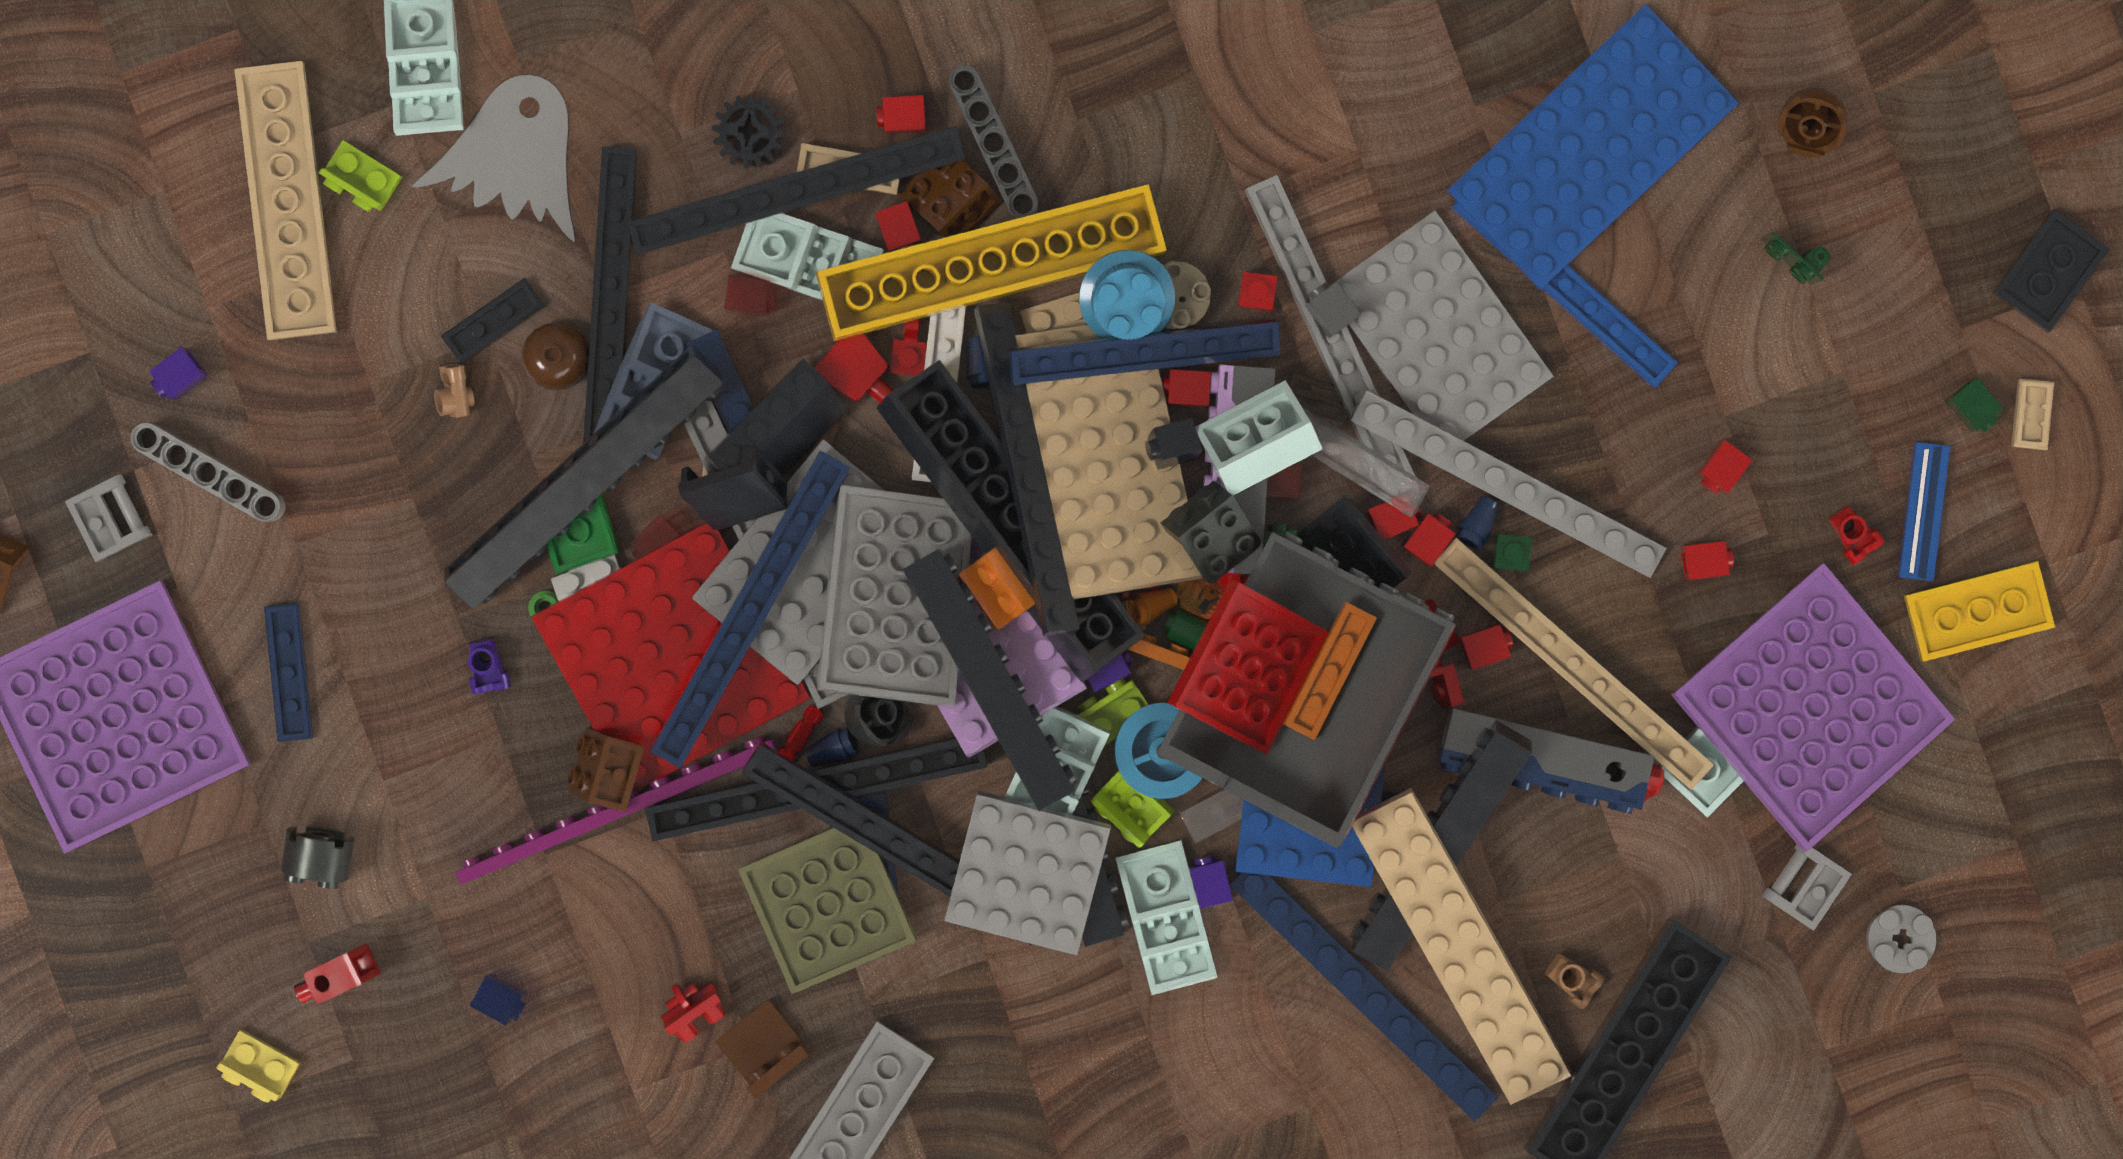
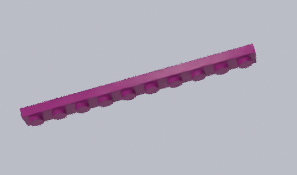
(600, 815)

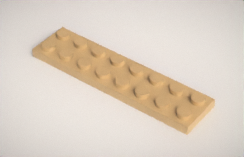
(285, 200)

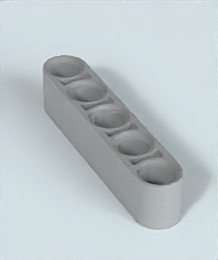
(192, 466)

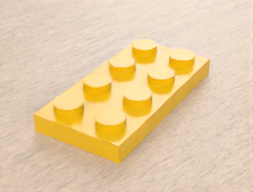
(1979, 611)

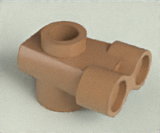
(455, 396)
(1579, 981)

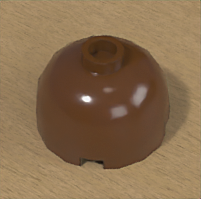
(1813, 122)
(555, 356)

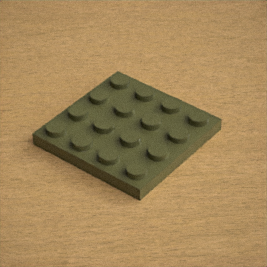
(826, 907)

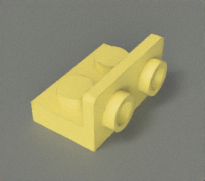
(258, 1067)

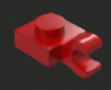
(908, 354)

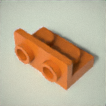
(996, 589)

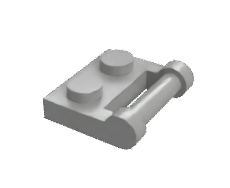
(98, 523)
(1814, 893)

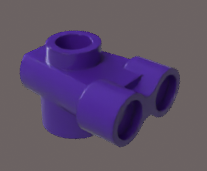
(486, 674)

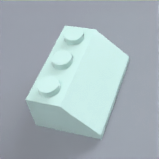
(1258, 438)

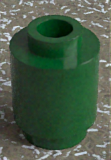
(1185, 628)

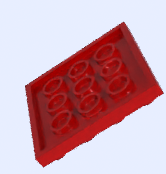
(1248, 666)

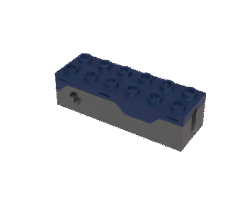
(1560, 763)

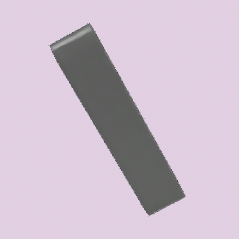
(992, 126)

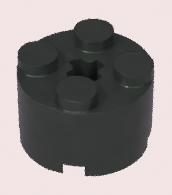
(317, 856)

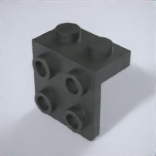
(1212, 531)

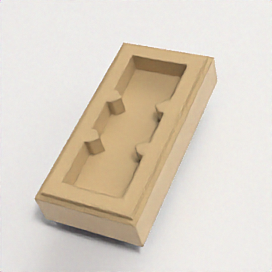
(2032, 414)

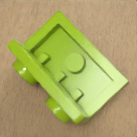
(1131, 811)

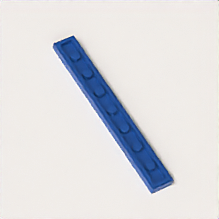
(1599, 318)

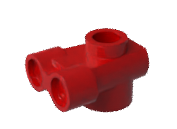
(1859, 538)

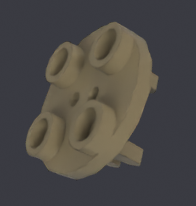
(1195, 289)

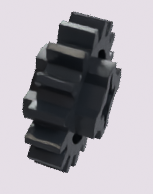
(733, 130)

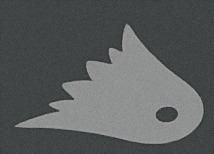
(513, 153)

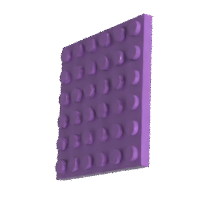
(1813, 707)
(115, 717)

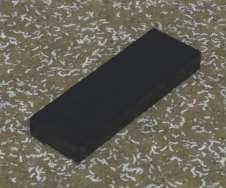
(492, 321)

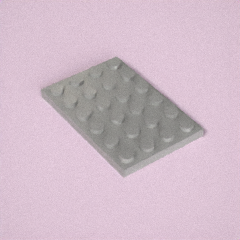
(1440, 331)
(874, 624)
(794, 625)

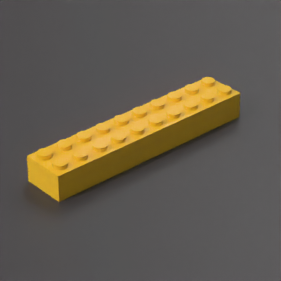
(987, 262)

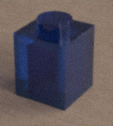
(499, 1000)

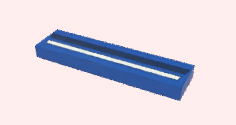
(1923, 511)

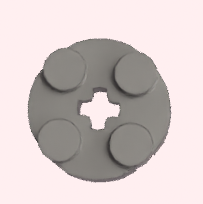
(1913, 954)

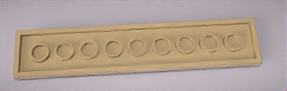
(1460, 946)

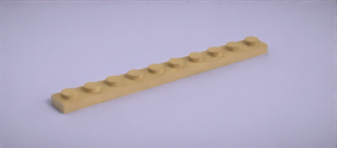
(1573, 664)

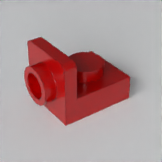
(1446, 686)

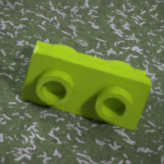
(360, 176)
(1114, 708)

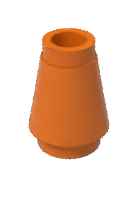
(1150, 605)

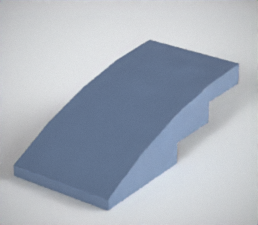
(653, 348)

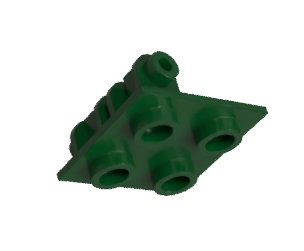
(1803, 267)

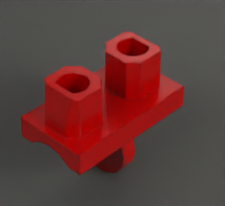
(689, 1005)

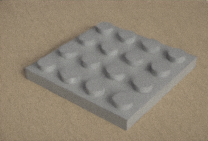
(1027, 873)

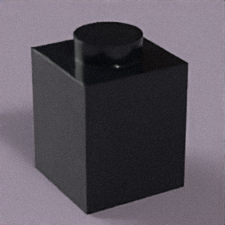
(1173, 444)

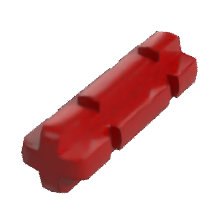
(801, 732)

